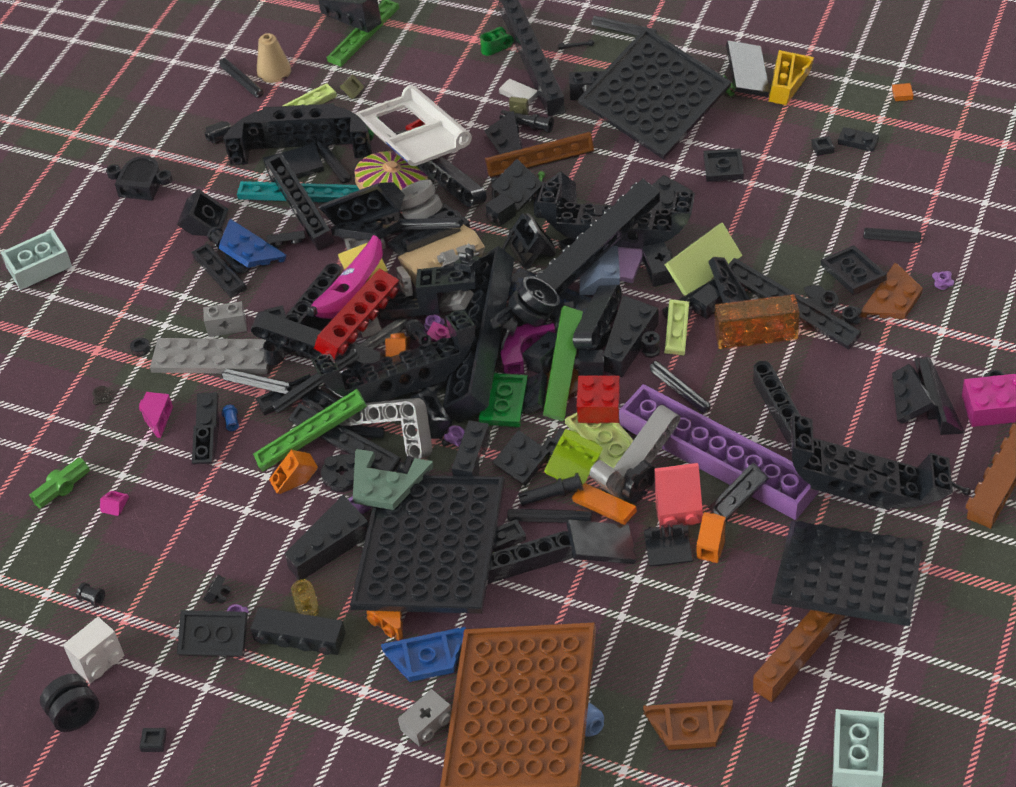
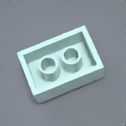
(36, 259)
(858, 749)

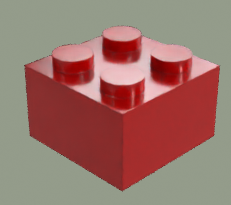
(598, 399)

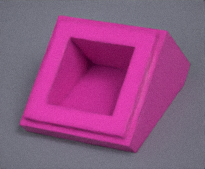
(113, 502)

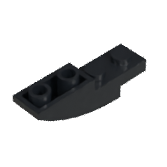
(206, 429)

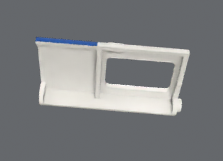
(434, 139)

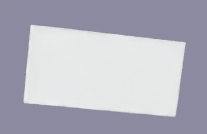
(516, 89)

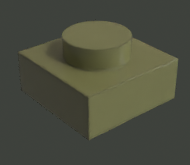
(352, 86)
(519, 105)

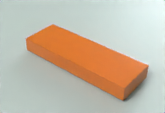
(604, 504)

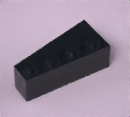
(356, 13)
(625, 339)
(327, 539)

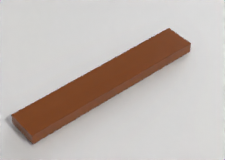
(541, 153)

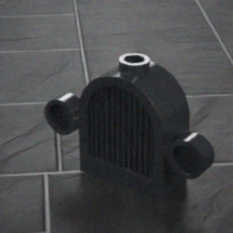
(139, 178)

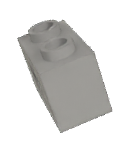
(225, 319)
(425, 717)

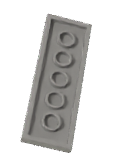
(208, 356)

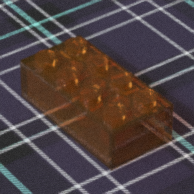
(756, 321)

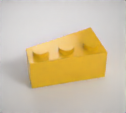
(788, 75)

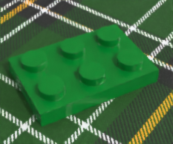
(505, 400)

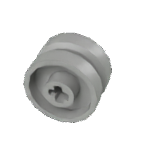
(420, 200)

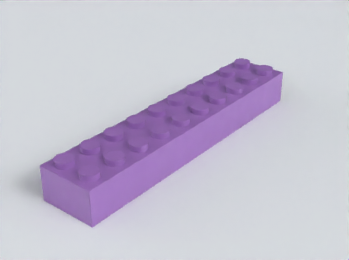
(721, 451)

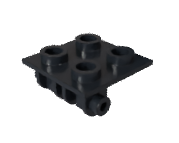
(668, 545)

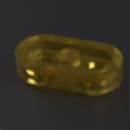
(306, 600)

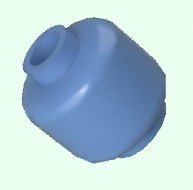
(595, 721)

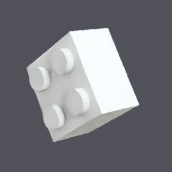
(93, 650)

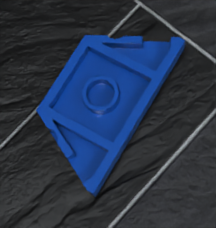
(248, 247)
(426, 654)

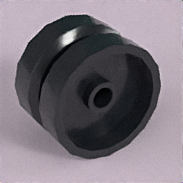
(534, 301)
(69, 702)

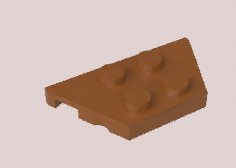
(893, 297)
(689, 723)

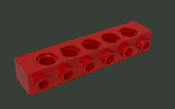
(357, 314)

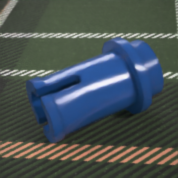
(230, 414)

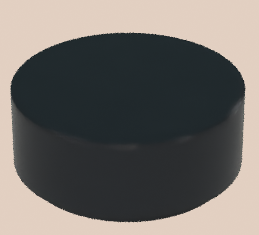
(140, 347)

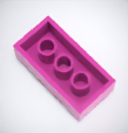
(990, 399)

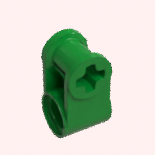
(494, 40)

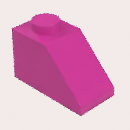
(156, 411)

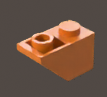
(397, 343)
(293, 471)
(711, 537)
(389, 621)

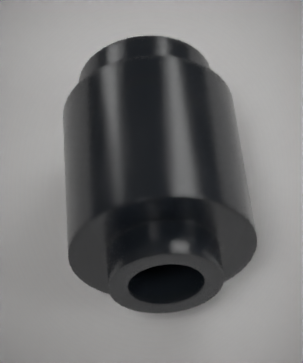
(217, 131)

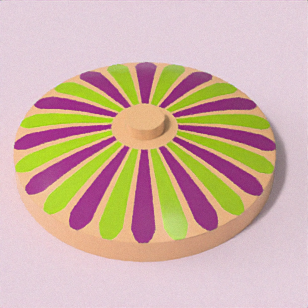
(386, 167)

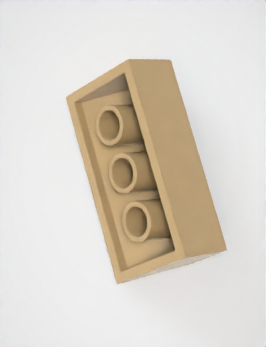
(427, 255)

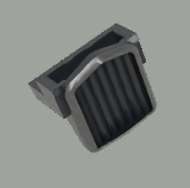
(530, 241)

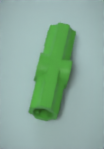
(59, 482)

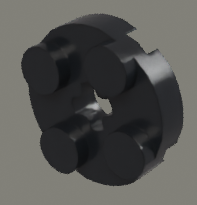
(330, 473)
(638, 480)

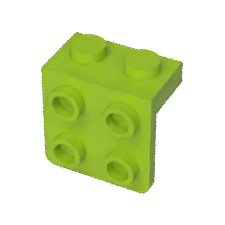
(573, 455)

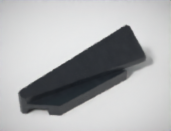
(944, 410)

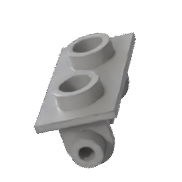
(449, 257)

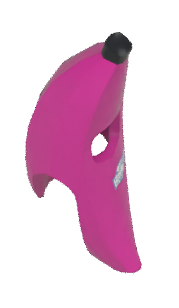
(355, 276)

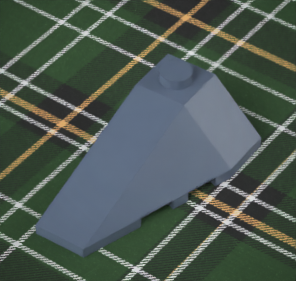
(603, 272)

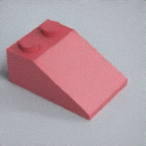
(678, 495)

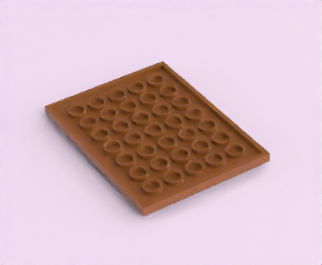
(520, 707)

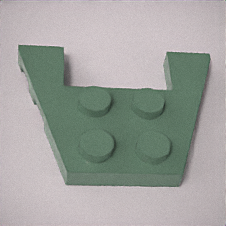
(383, 487)

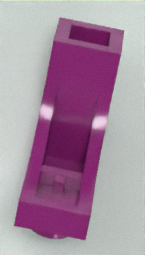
(515, 345)

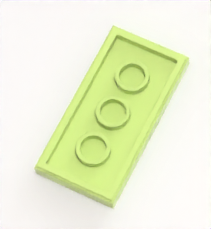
(691, 266)
(607, 435)

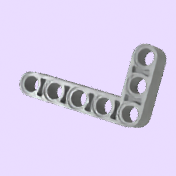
(408, 420)
(643, 447)

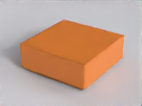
(902, 92)

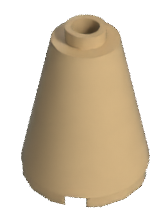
(271, 60)

